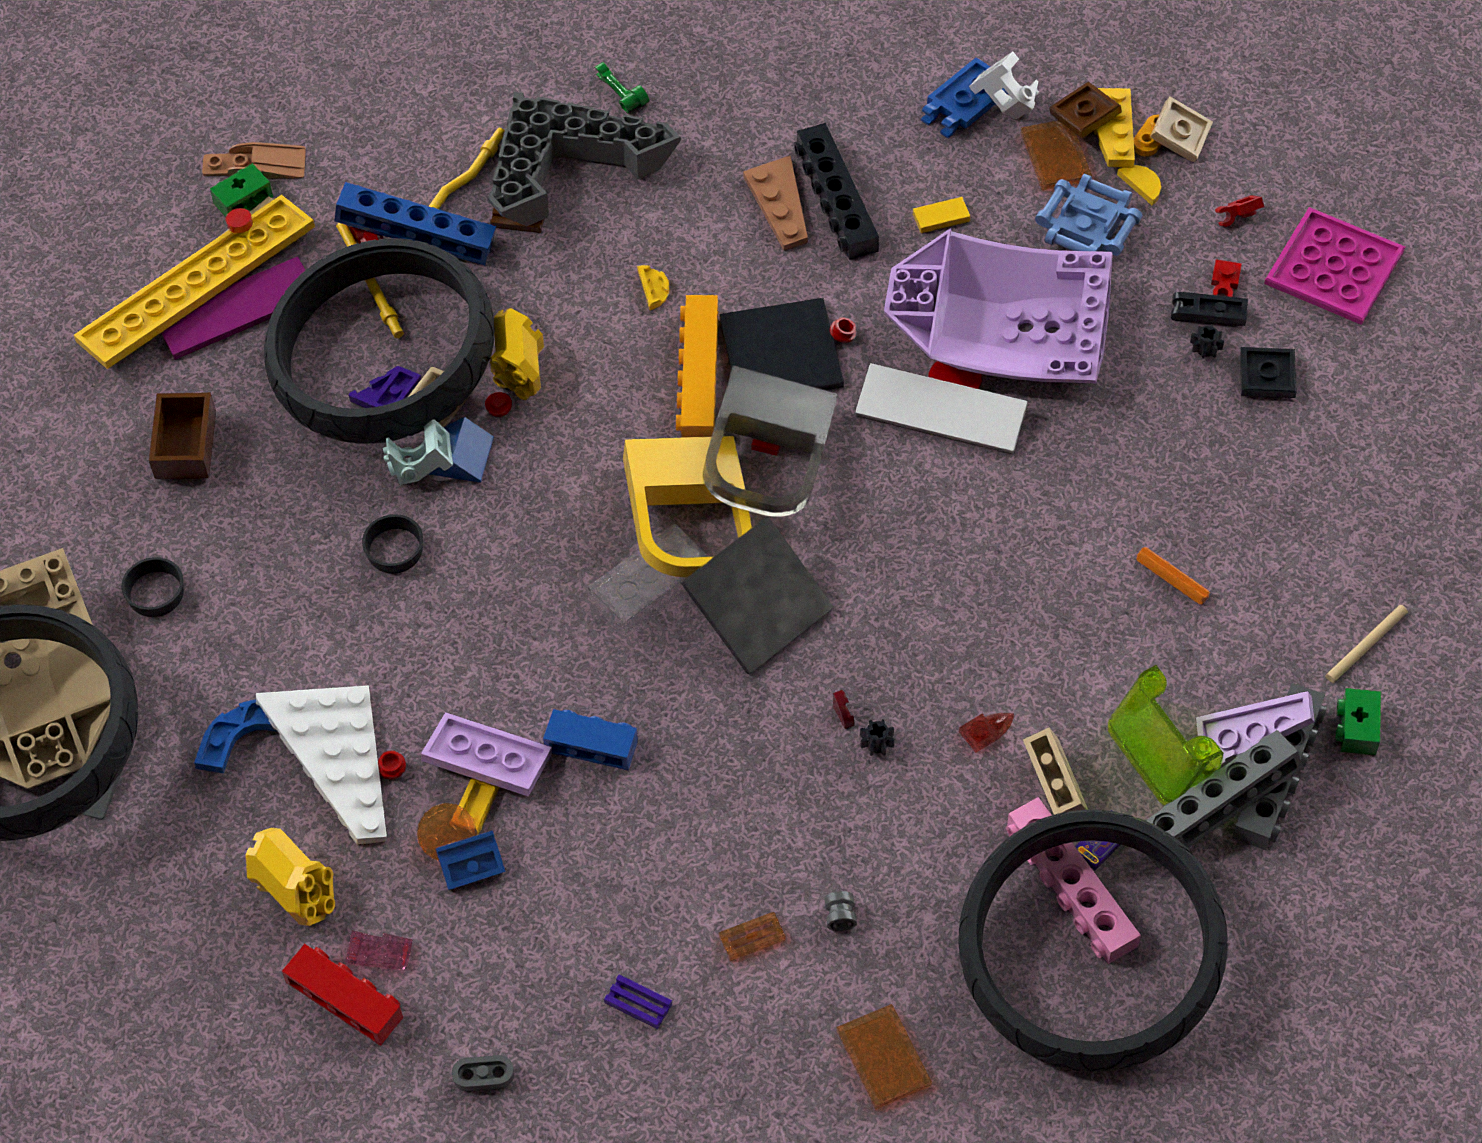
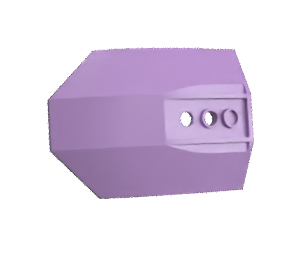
(970, 295)

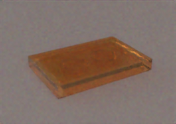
(1054, 153)
(883, 1056)

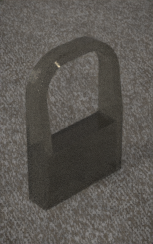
(776, 414)

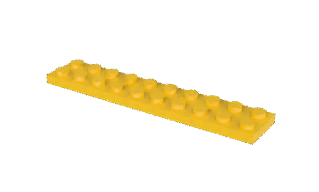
(193, 282)

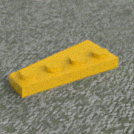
(1117, 134)

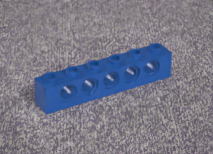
(413, 221)

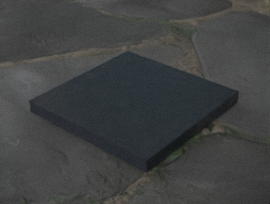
(784, 342)
(757, 595)

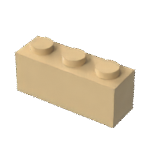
(1054, 772)

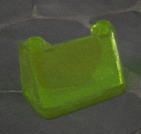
(1155, 744)

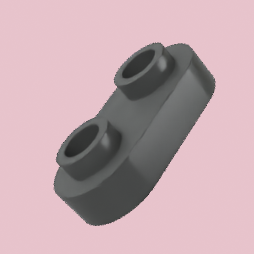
(483, 1071)

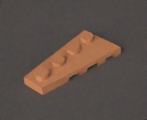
(779, 200)

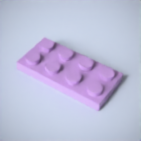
(486, 754)

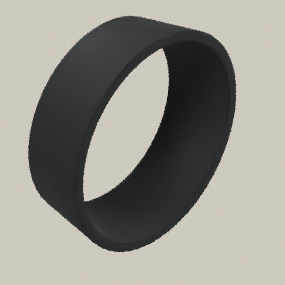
(386, 523)
(145, 567)

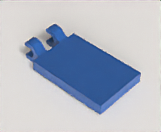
(958, 100)

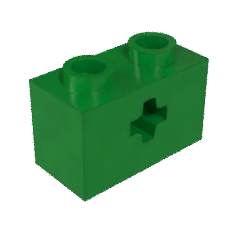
(241, 190)
(1360, 736)

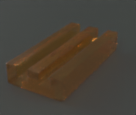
(757, 945)

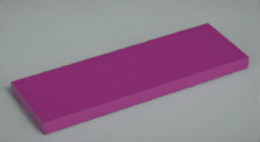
(232, 309)

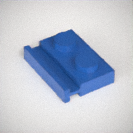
(470, 860)

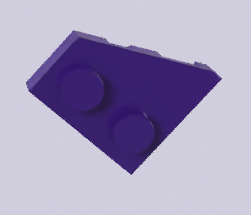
(387, 389)

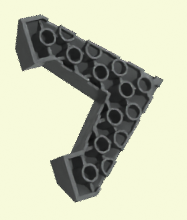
(550, 128)

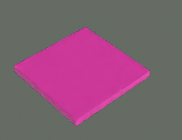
(1335, 265)

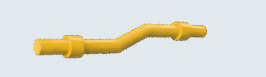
(487, 150)

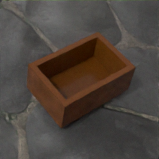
(182, 435)

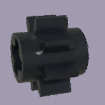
(1207, 341)
(877, 737)

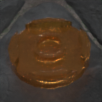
(443, 826)

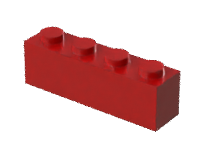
(343, 994)

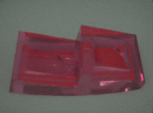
(377, 951)

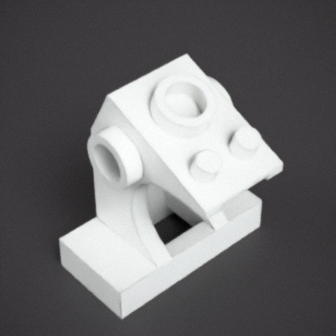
(1000, 76)

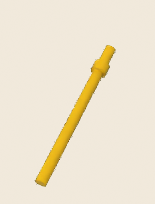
(387, 313)

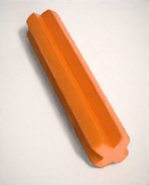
(1173, 575)

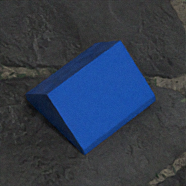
(469, 451)

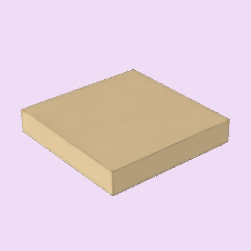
(1181, 129)

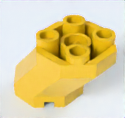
(516, 354)
(290, 877)

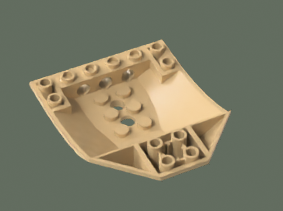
(57, 695)

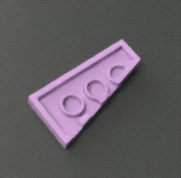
(1245, 726)

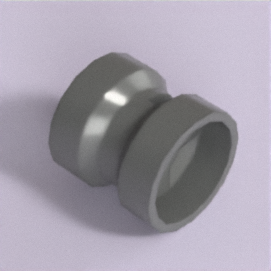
(840, 911)

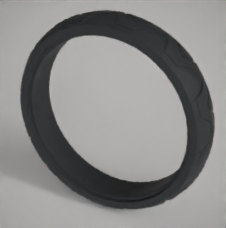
(345, 269)
(116, 744)
(1113, 828)

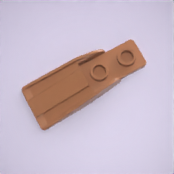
(269, 158)

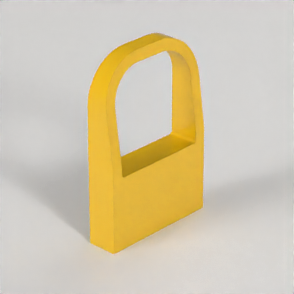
(671, 474)

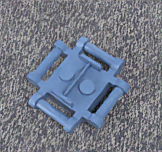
(1088, 220)

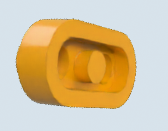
(1146, 148)

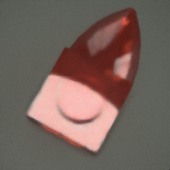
(985, 730)

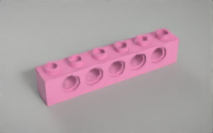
(1106, 944)

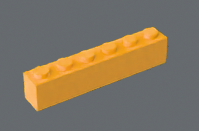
(699, 366)

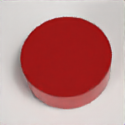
(239, 220)

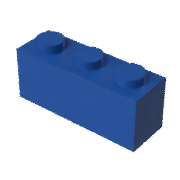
(591, 739)

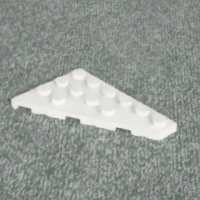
(337, 748)

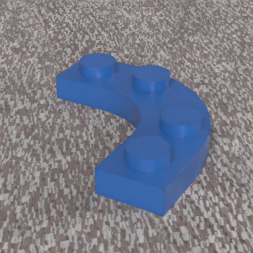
(224, 733)

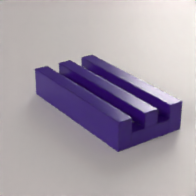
(643, 991)

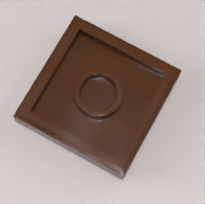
(1085, 109)

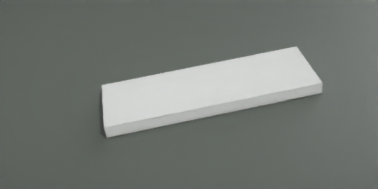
(941, 408)

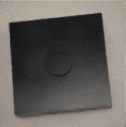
(1268, 372)

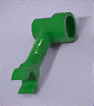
(630, 98)

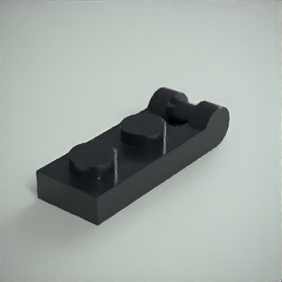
(1209, 308)

